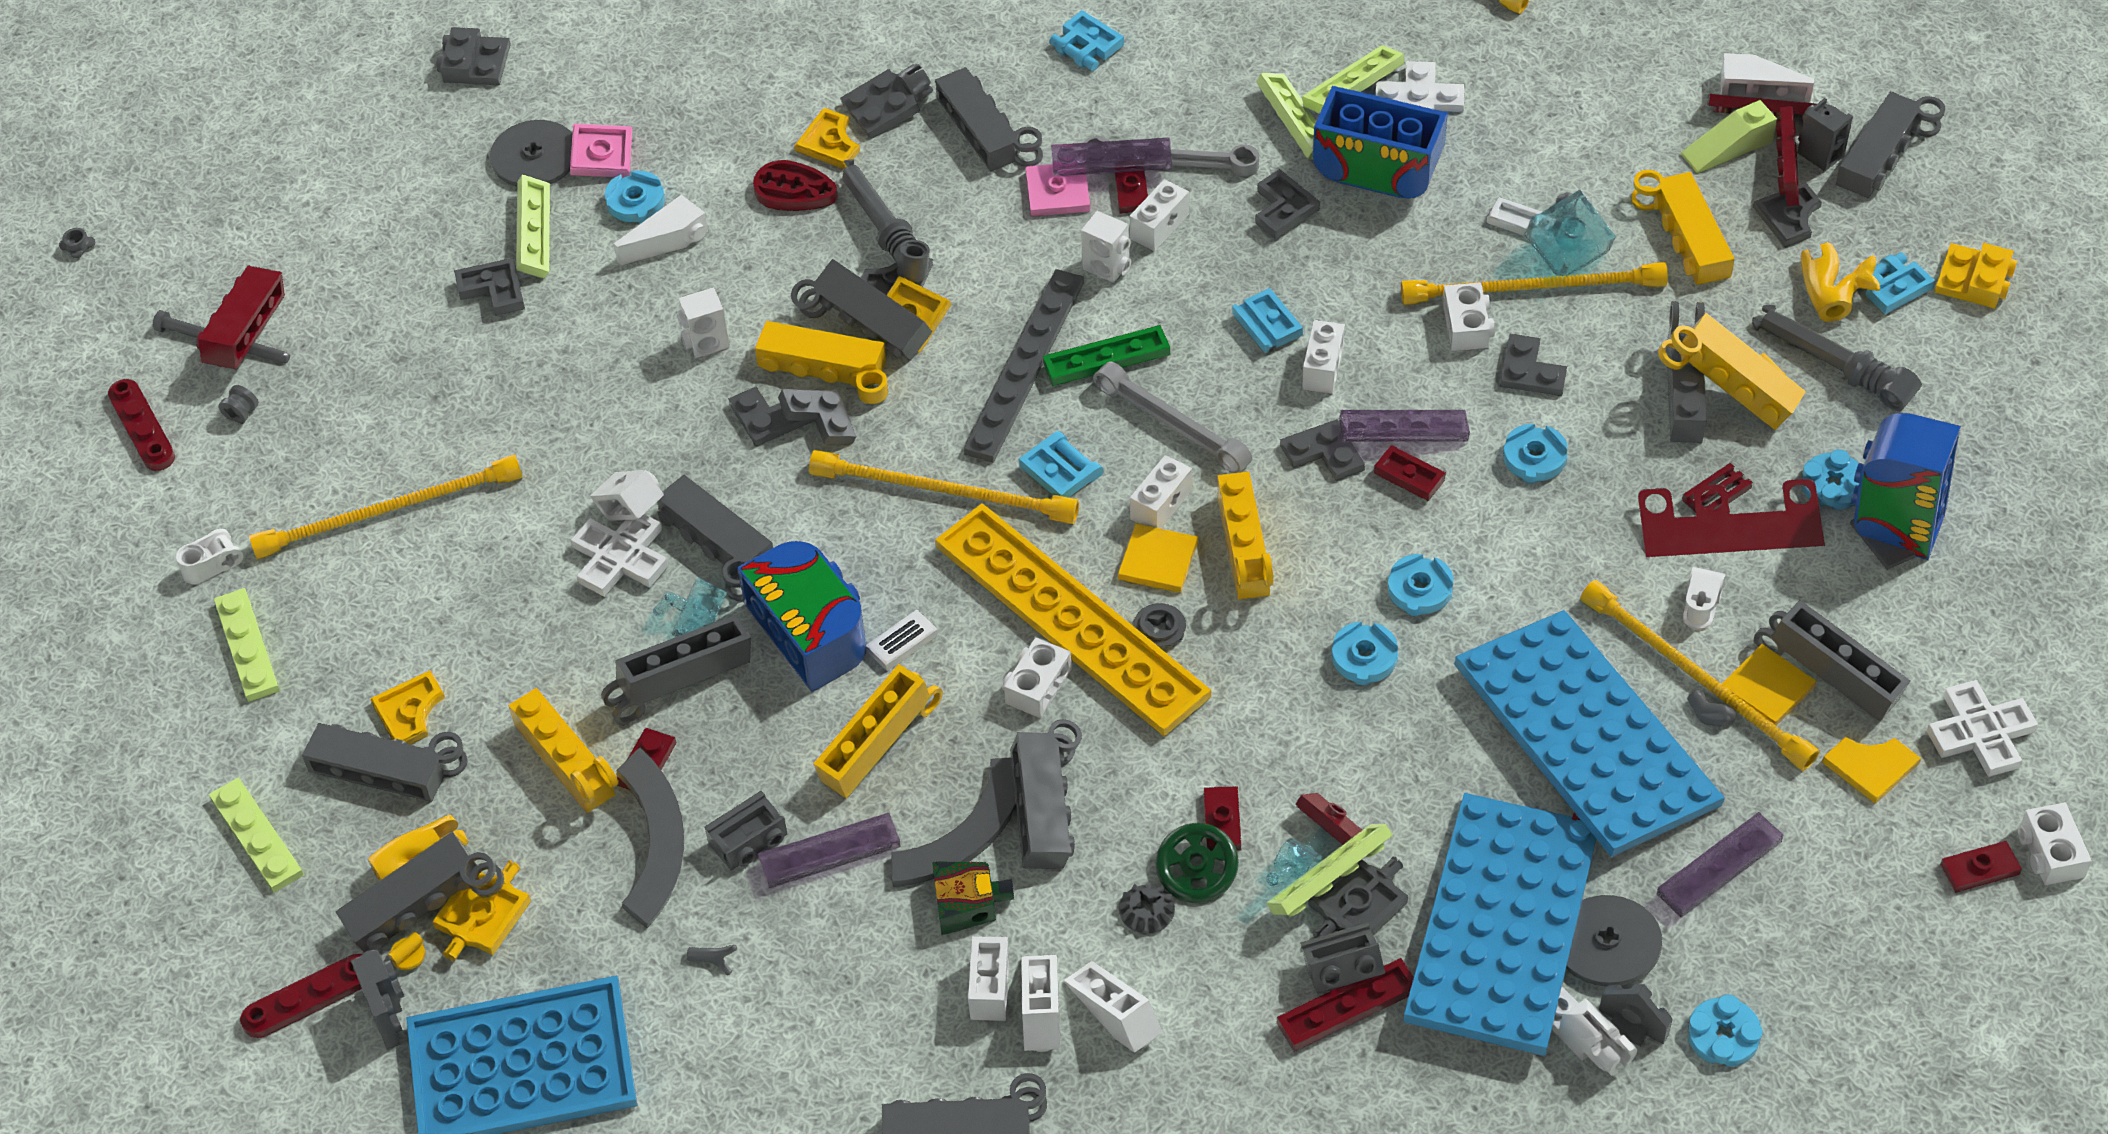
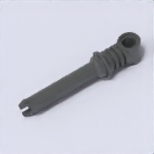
(894, 234)
(1892, 385)

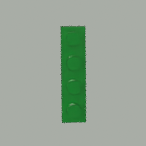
(1122, 350)

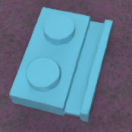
(1267, 320)

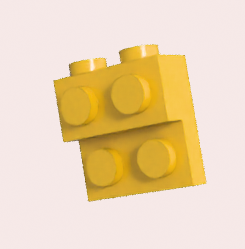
(1976, 274)

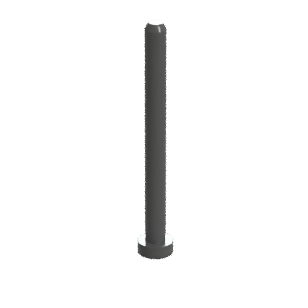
(163, 320)

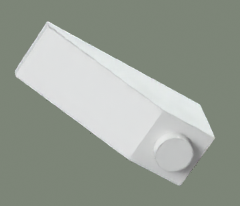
(1758, 78)
(665, 231)
(1040, 1003)
(1116, 1006)

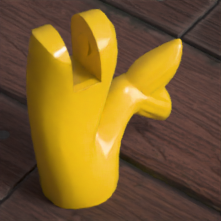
(1819, 276)
(412, 843)

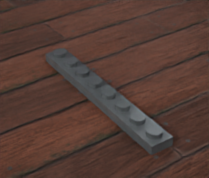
(1023, 366)

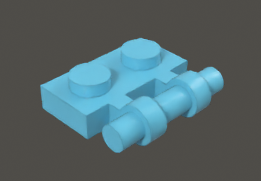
(1092, 35)
(1901, 284)

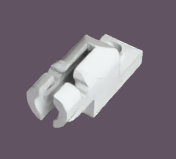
(1591, 1034)

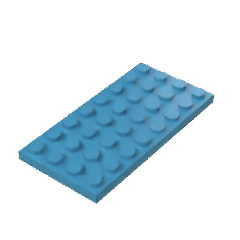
(1589, 732)
(1502, 925)

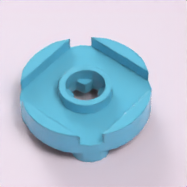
(639, 209)
(1827, 465)
(1530, 467)
(1420, 600)
(1365, 637)
(1730, 1013)

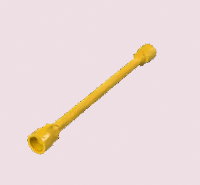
(1646, 275)
(1058, 508)
(268, 542)
(1797, 750)

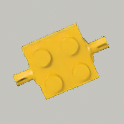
(482, 920)

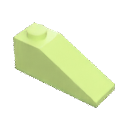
(1732, 137)

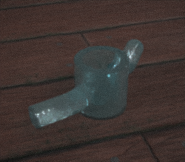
(1296, 858)

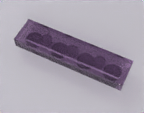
(1111, 156)
(1404, 426)
(829, 850)
(1719, 864)

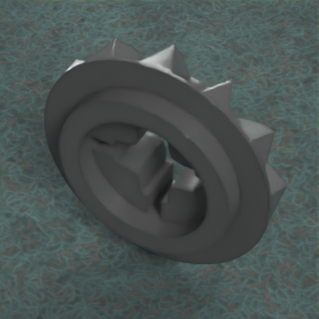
(1155, 615)
(1142, 920)

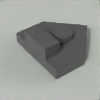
(1635, 1013)

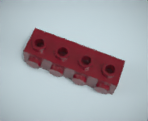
(241, 317)

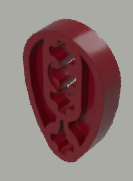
(783, 198)

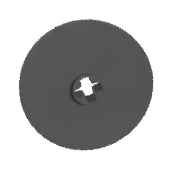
(513, 149)
(1631, 952)

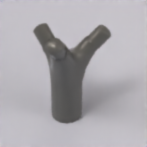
(712, 955)

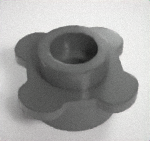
(76, 242)

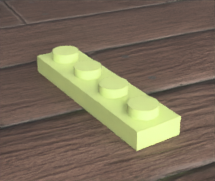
(1356, 76)
(1290, 109)
(533, 226)
(246, 645)
(256, 835)
(1339, 863)

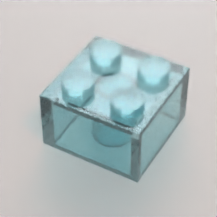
(1570, 235)

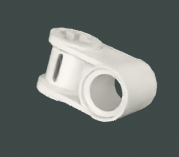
(207, 557)
(1702, 597)

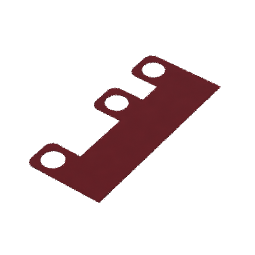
(1725, 532)

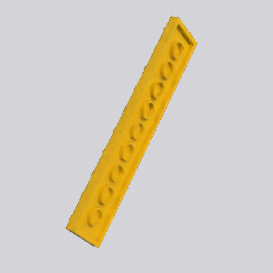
(1074, 619)

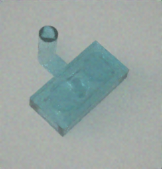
(696, 611)

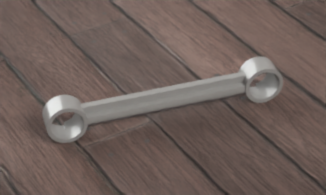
(1212, 159)
(1230, 454)

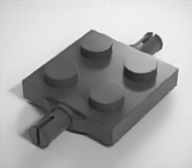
(1360, 898)

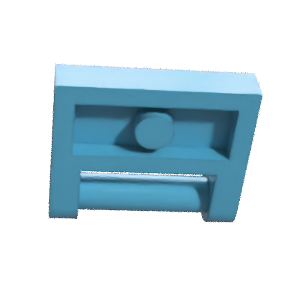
(1053, 471)

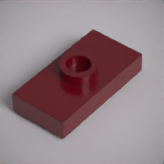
(1130, 190)
(1222, 811)
(1328, 816)
(1980, 866)

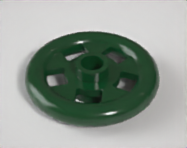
(1216, 883)

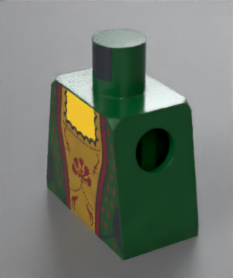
(967, 894)

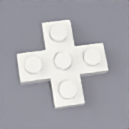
(1422, 90)
(619, 553)
(1982, 728)

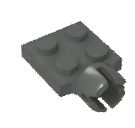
(887, 99)

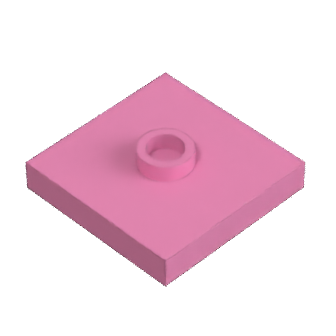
(601, 150)
(1056, 193)

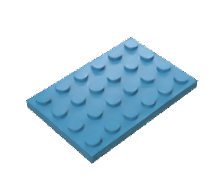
(522, 1060)

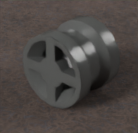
(238, 404)

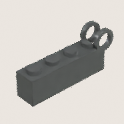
(982, 122)
(1882, 141)
(866, 307)
(1685, 389)
(712, 527)
(1835, 658)
(677, 665)
(382, 762)
(1041, 795)
(415, 890)
(970, 1115)

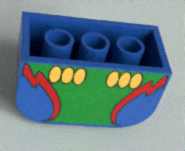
(1378, 143)
(1906, 482)
(806, 610)

